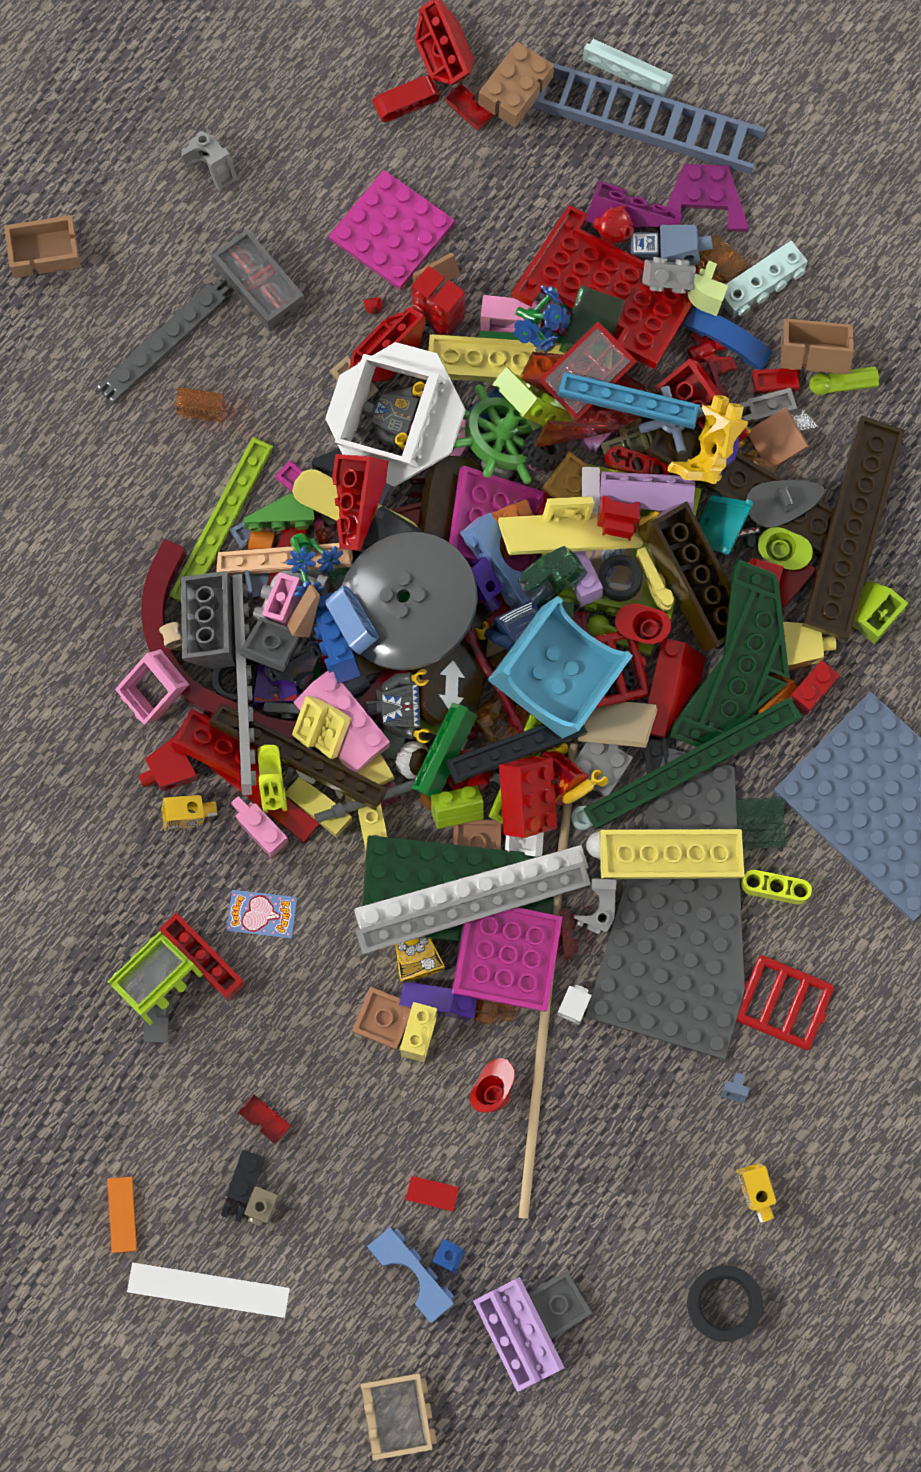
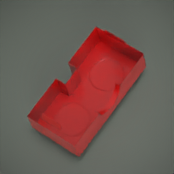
(463, 103)
(272, 1124)

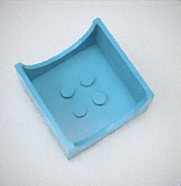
(558, 670)

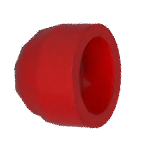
(373, 303)

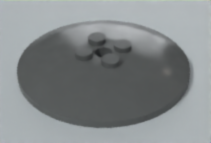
(439, 601)

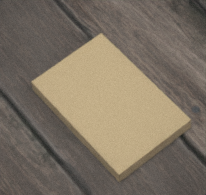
(621, 724)

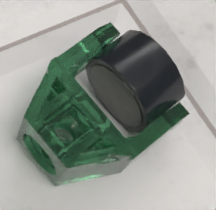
(552, 575)

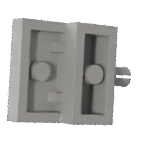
(608, 759)

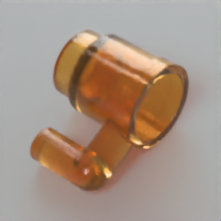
(487, 1011)

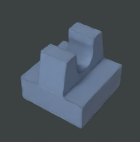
(735, 1089)

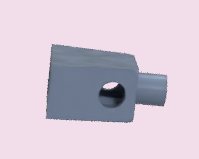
(683, 243)

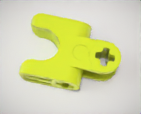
(270, 780)

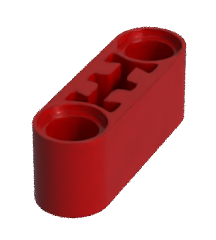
(406, 98)

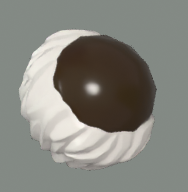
(411, 759)

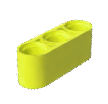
(787, 883)

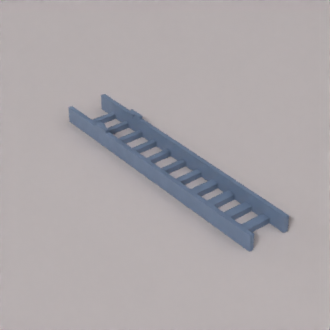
(677, 108)

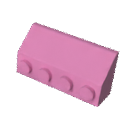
(363, 737)

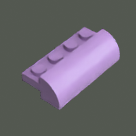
(518, 1334)

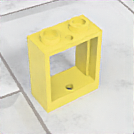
(418, 1032)

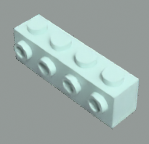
(763, 278)

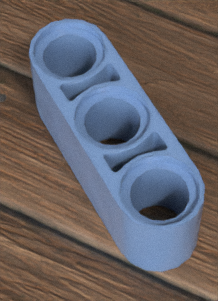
(351, 619)

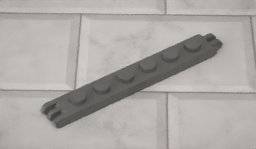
(164, 341)

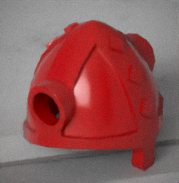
(614, 225)

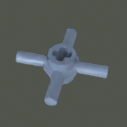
(668, 427)

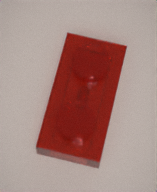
(569, 945)

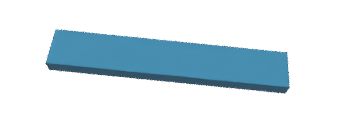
(628, 400)

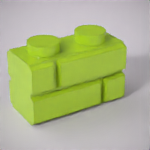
(457, 807)

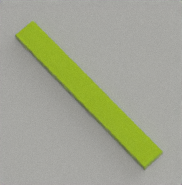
(225, 512)

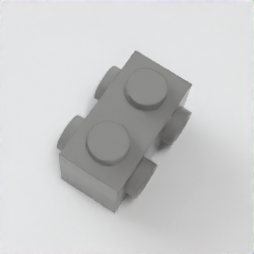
(664, 274)

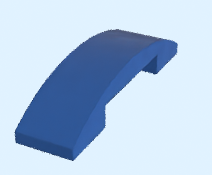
(730, 336)

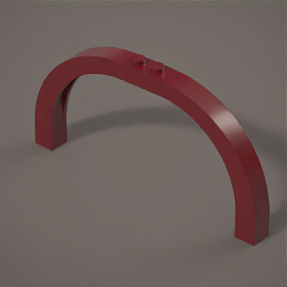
(153, 605)

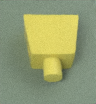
(805, 645)

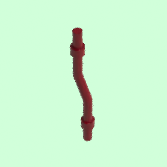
(516, 719)

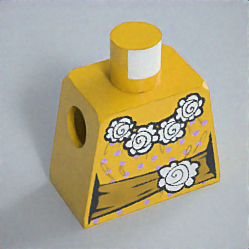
(176, 812)
(417, 959)
(756, 1179)

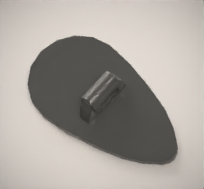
(782, 501)

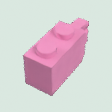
(260, 827)

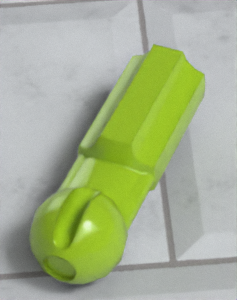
(857, 379)
(600, 625)

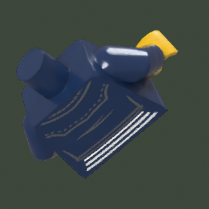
(509, 626)

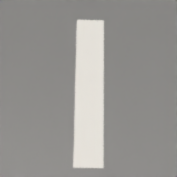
(208, 1290)

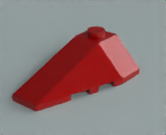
(359, 489)
(674, 680)

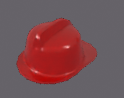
(643, 623)
(493, 1086)

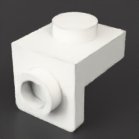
(531, 845)

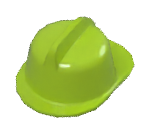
(785, 548)

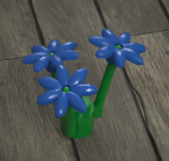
(301, 559)

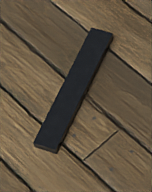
(506, 750)

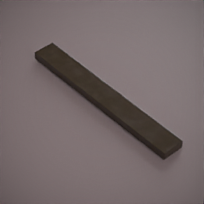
(304, 759)

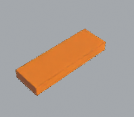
(122, 1214)

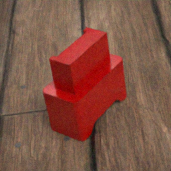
(618, 517)

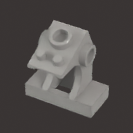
(218, 159)
(606, 892)

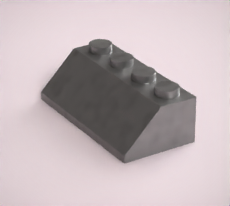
(208, 620)

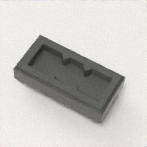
(283, 710)

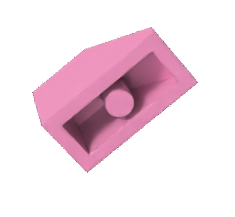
(281, 600)

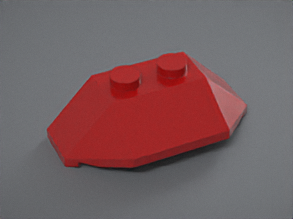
(442, 44)
(400, 328)

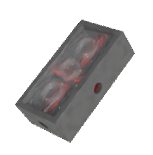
(258, 280)

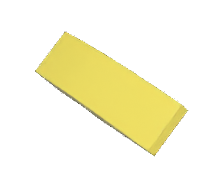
(312, 802)

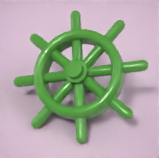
(501, 432)

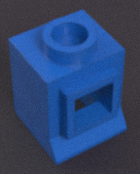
(449, 1256)

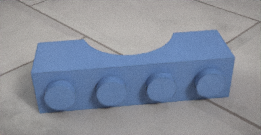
(484, 540)
(391, 1250)

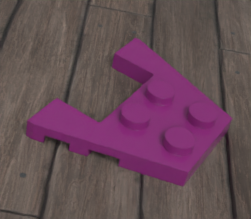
(709, 189)

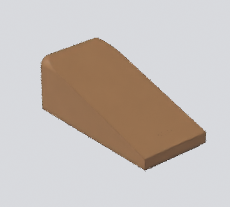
(304, 614)

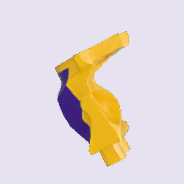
(721, 428)

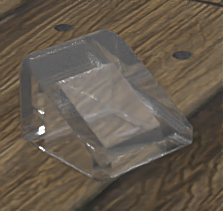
(803, 419)

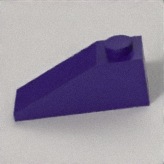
(440, 998)

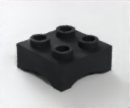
(386, 524)

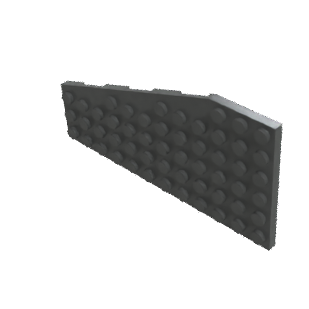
(678, 942)

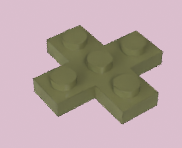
(632, 439)

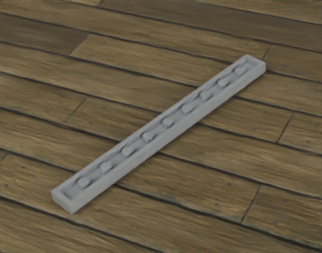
(246, 734)
(472, 908)

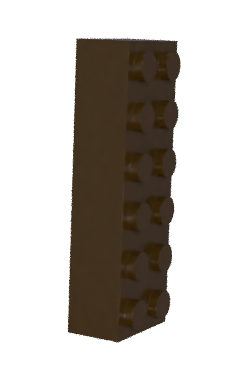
(691, 572)

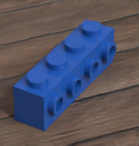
(340, 654)

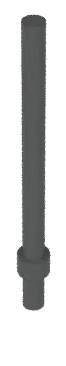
(339, 810)

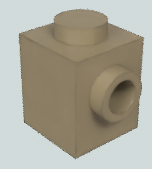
(261, 1206)

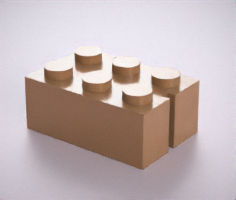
(516, 84)
(42, 246)
(817, 346)

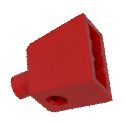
(168, 768)

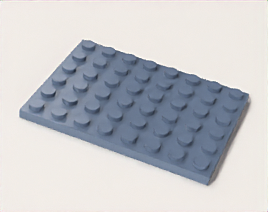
(866, 799)

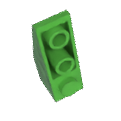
(279, 515)

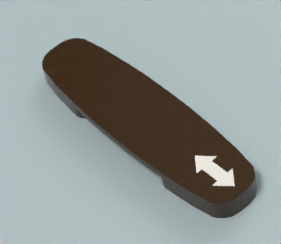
(457, 675)

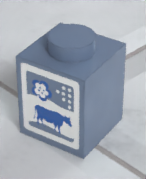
(645, 245)

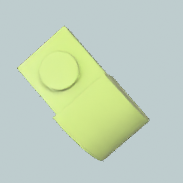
(707, 293)

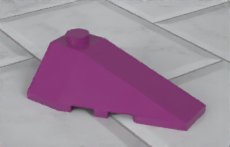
(638, 209)

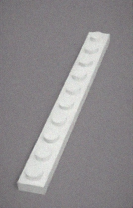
(454, 890)

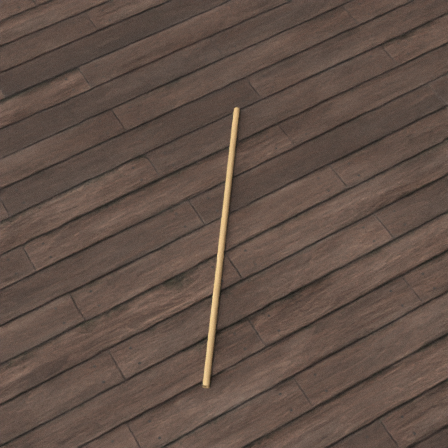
(542, 1035)

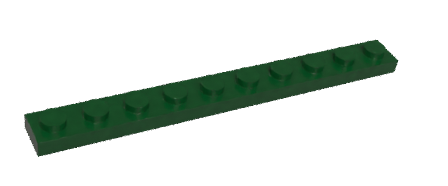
(692, 763)

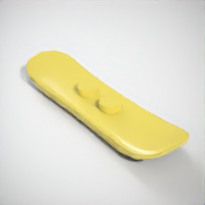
(318, 493)

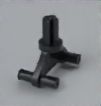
(299, 667)

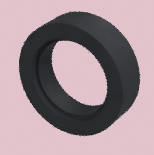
(754, 1296)

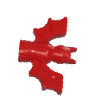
(707, 349)

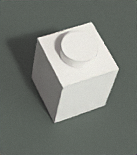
(574, 1004)

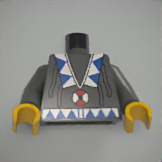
(399, 706)

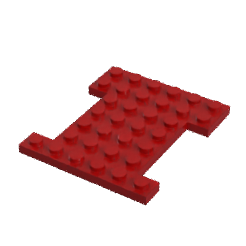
(578, 258)

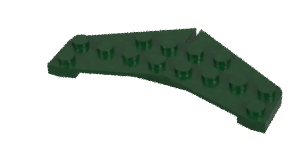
(751, 650)

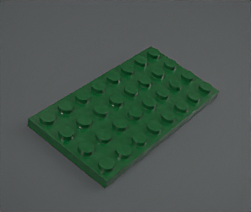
(407, 866)

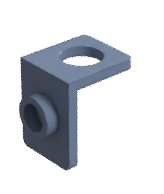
(255, 583)

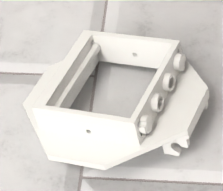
(435, 420)

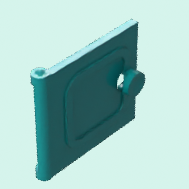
(723, 521)

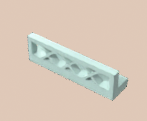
(627, 67)

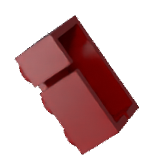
(441, 310)
(528, 796)

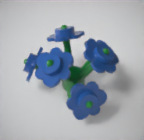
(529, 330)

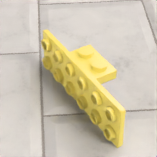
(563, 523)

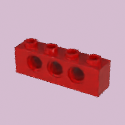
(209, 963)

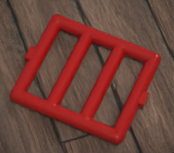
(638, 662)
(784, 1033)

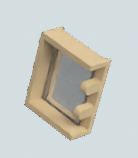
(398, 1416)

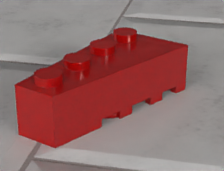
(695, 386)

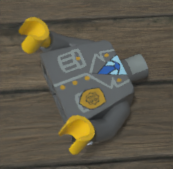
(394, 414)

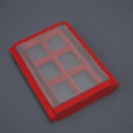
(592, 356)

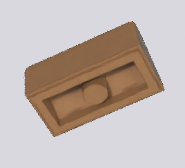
(445, 266)

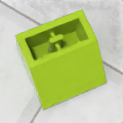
(877, 610)

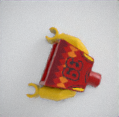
(570, 780)

